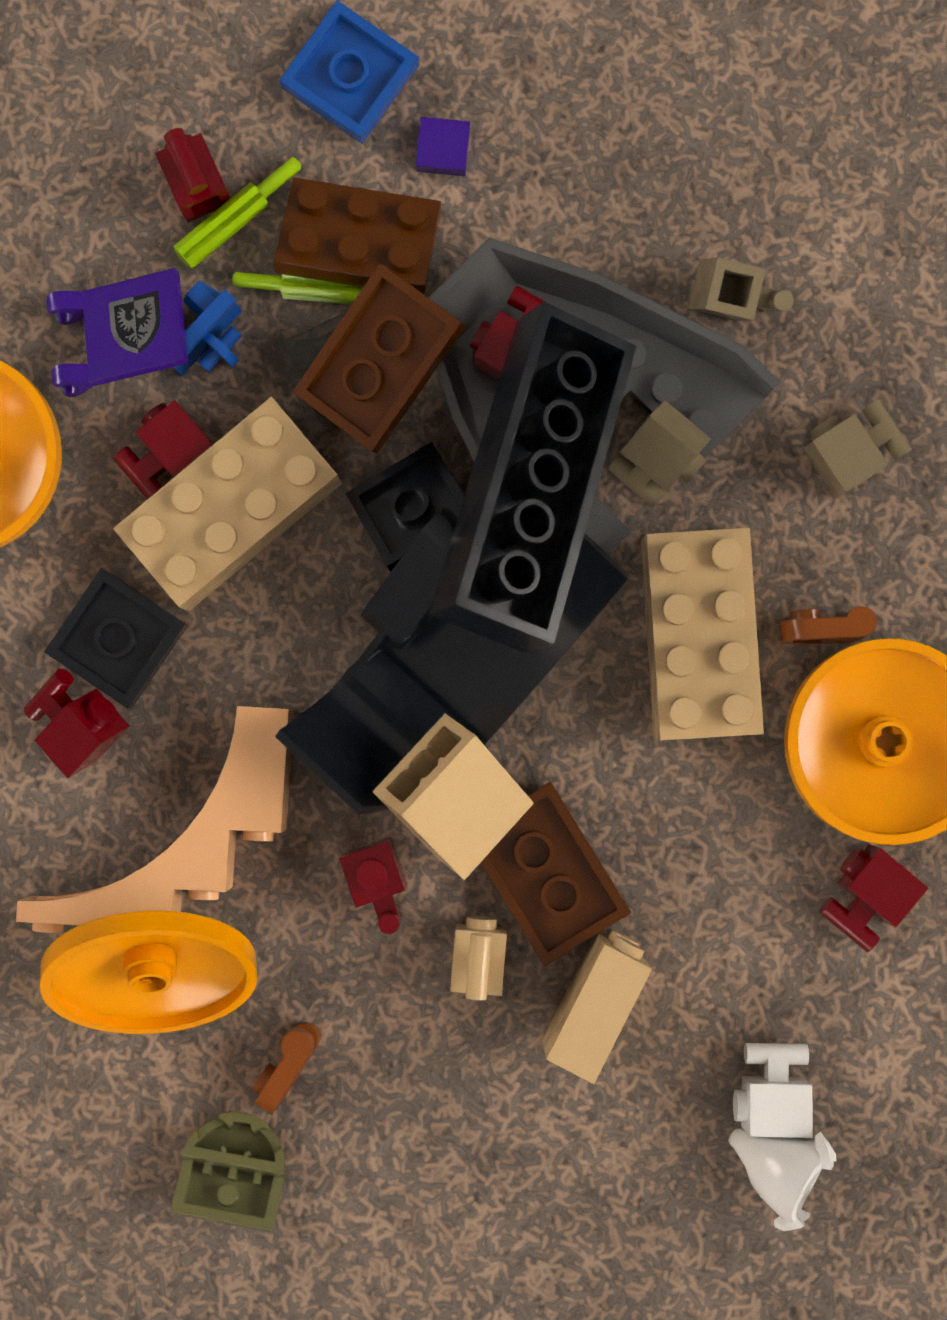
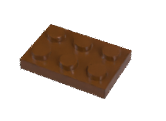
(347, 231)
(379, 358)
(553, 879)

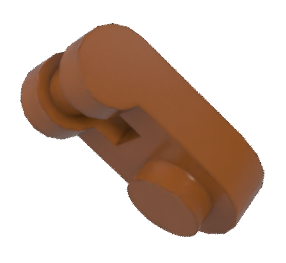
(809, 628)
(277, 1081)

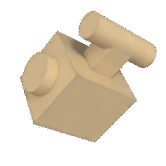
(478, 958)

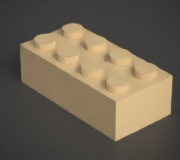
(228, 505)
(702, 634)

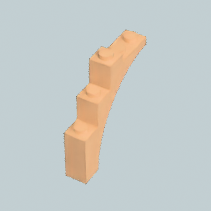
(247, 798)

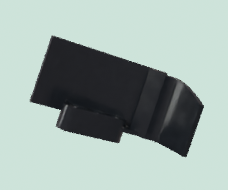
(430, 669)

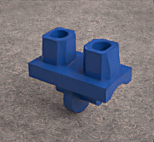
(214, 315)

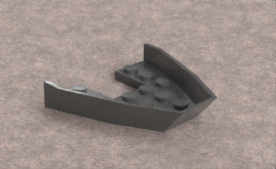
(674, 359)

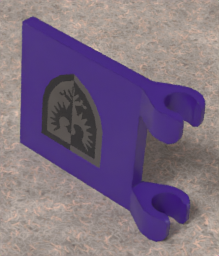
(128, 330)

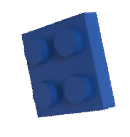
(349, 72)

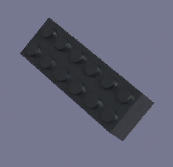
(534, 480)

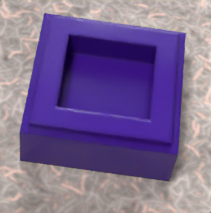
(442, 146)

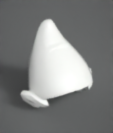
(784, 1171)

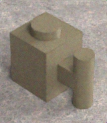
(734, 291)
(663, 451)
(848, 453)

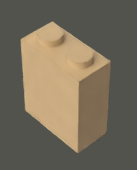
(454, 796)
(596, 1005)

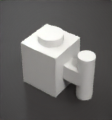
(775, 1102)

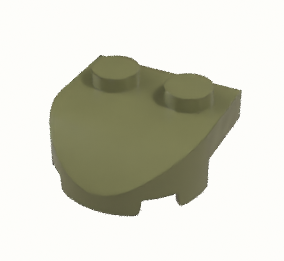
(232, 1173)

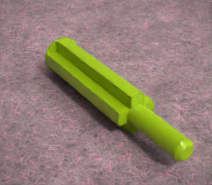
(232, 216)
(298, 287)

